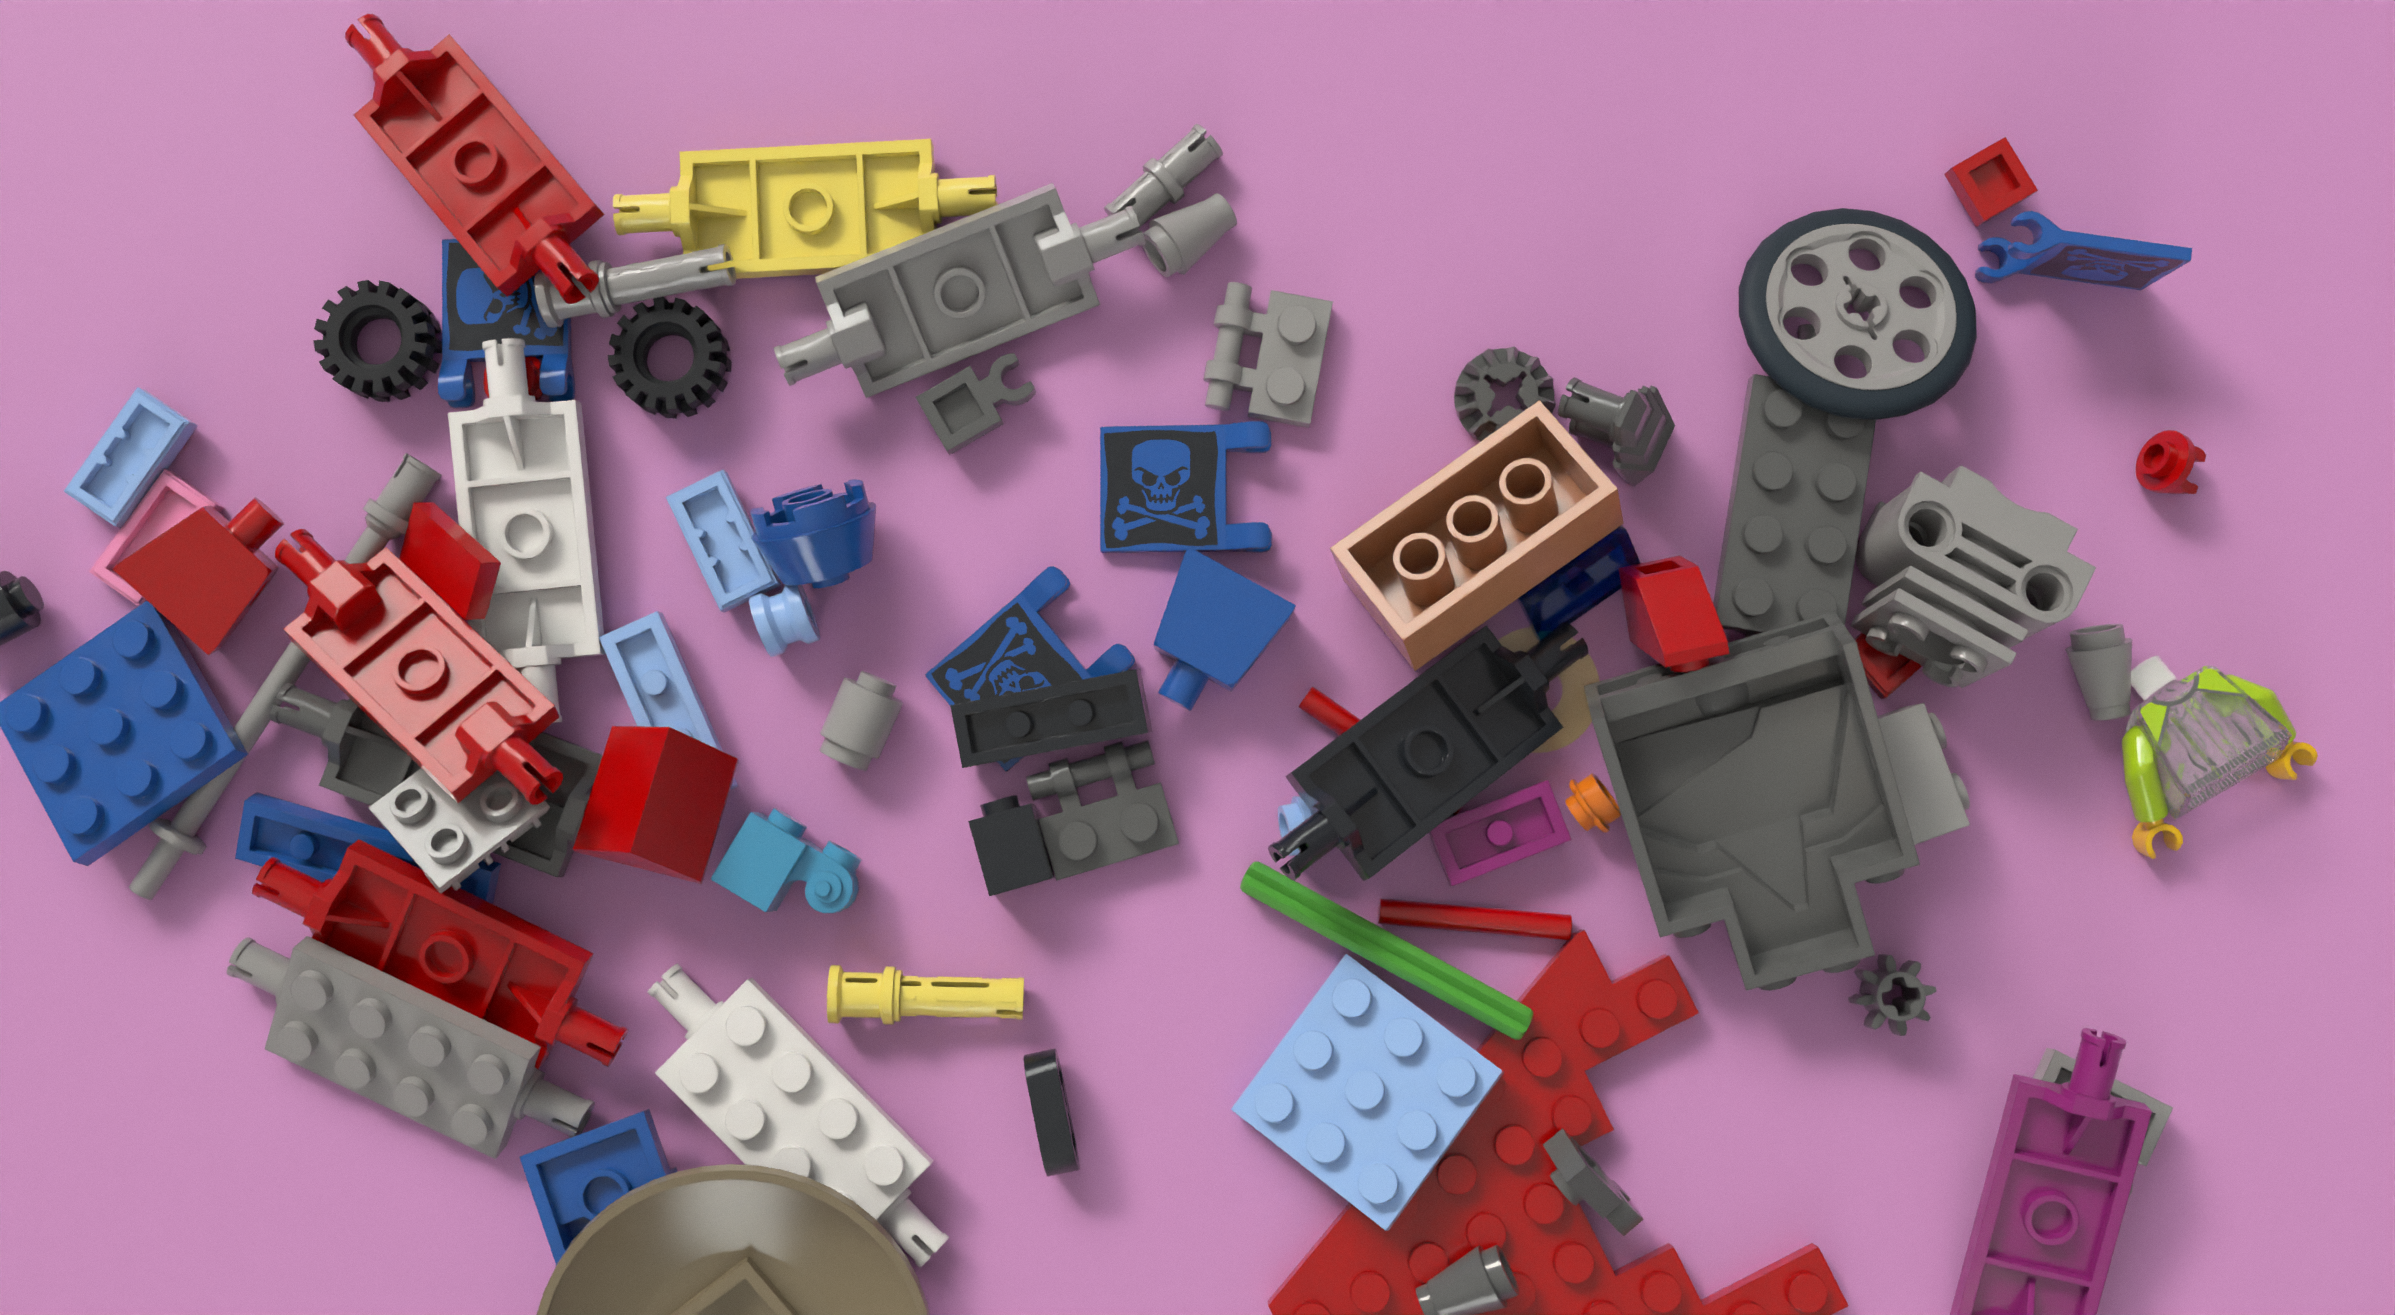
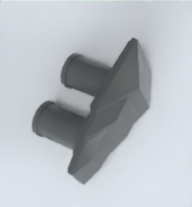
(1631, 425)

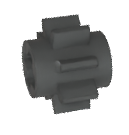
(1903, 1008)

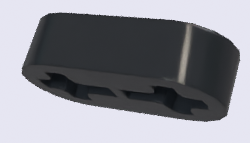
(1051, 1112)

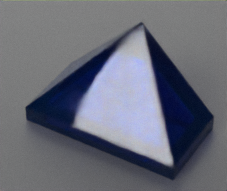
(1579, 584)

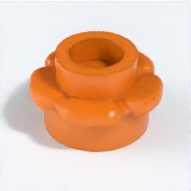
(1592, 803)

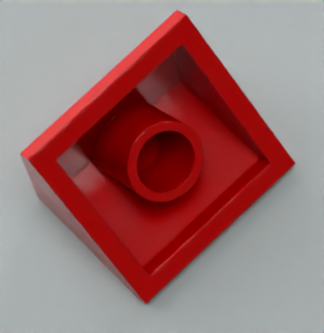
(657, 801)

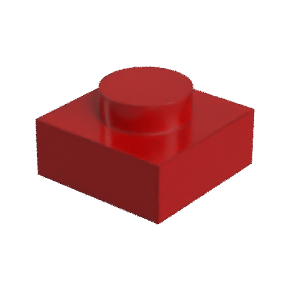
(1990, 182)

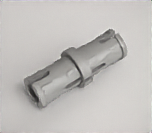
(1167, 177)

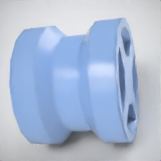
(784, 619)

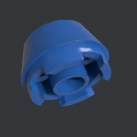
(817, 534)

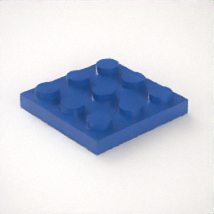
(118, 733)

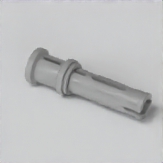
(635, 284)

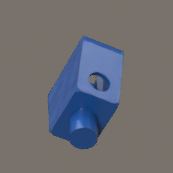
(1214, 627)

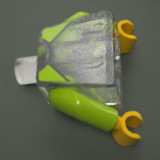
(2198, 742)

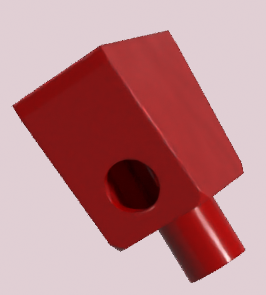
(206, 571)

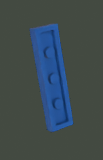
(318, 841)

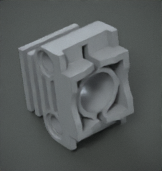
(1963, 576)

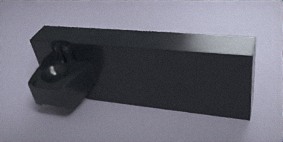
(1051, 718)

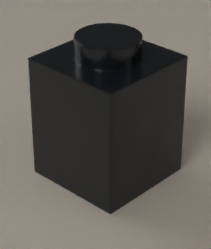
(1010, 845)

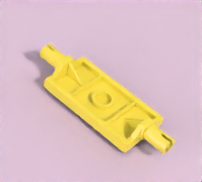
(804, 203)

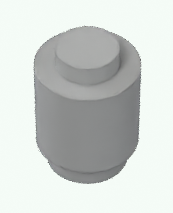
(860, 720)

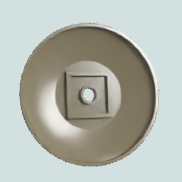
(733, 1246)

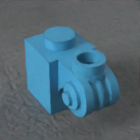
(774, 855)

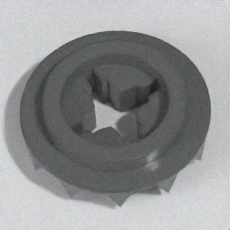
(1500, 366)

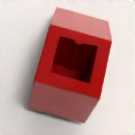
(1672, 613)

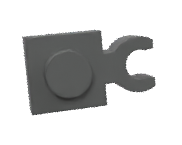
(964, 407)
(1583, 1179)

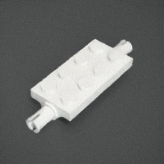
(530, 506)
(791, 1105)

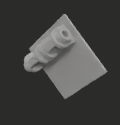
(452, 836)

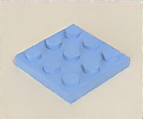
(1367, 1092)

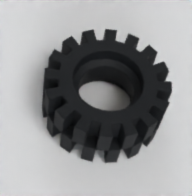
(348, 320)
(653, 324)

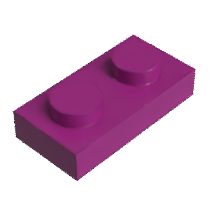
(1499, 833)

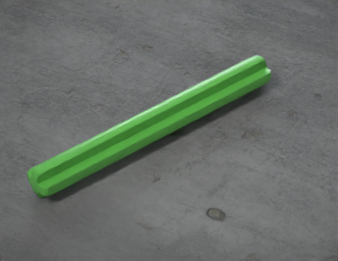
(1387, 950)

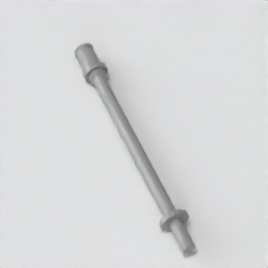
(385, 521)

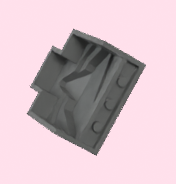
(1758, 797)

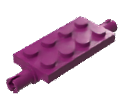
(2054, 1191)

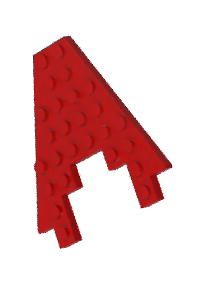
(1500, 1190)

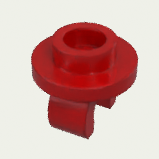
(2167, 463)

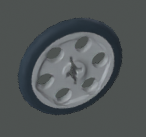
(1807, 367)

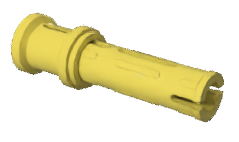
(894, 995)

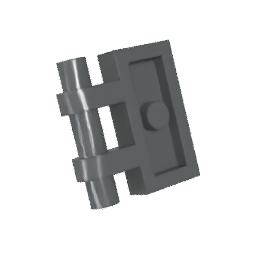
(1107, 829)

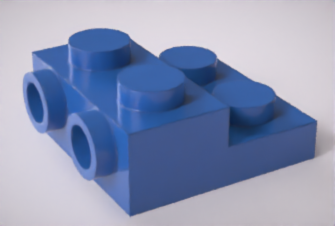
(589, 1172)

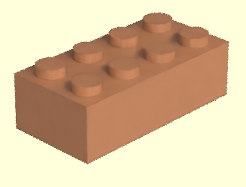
(1478, 534)

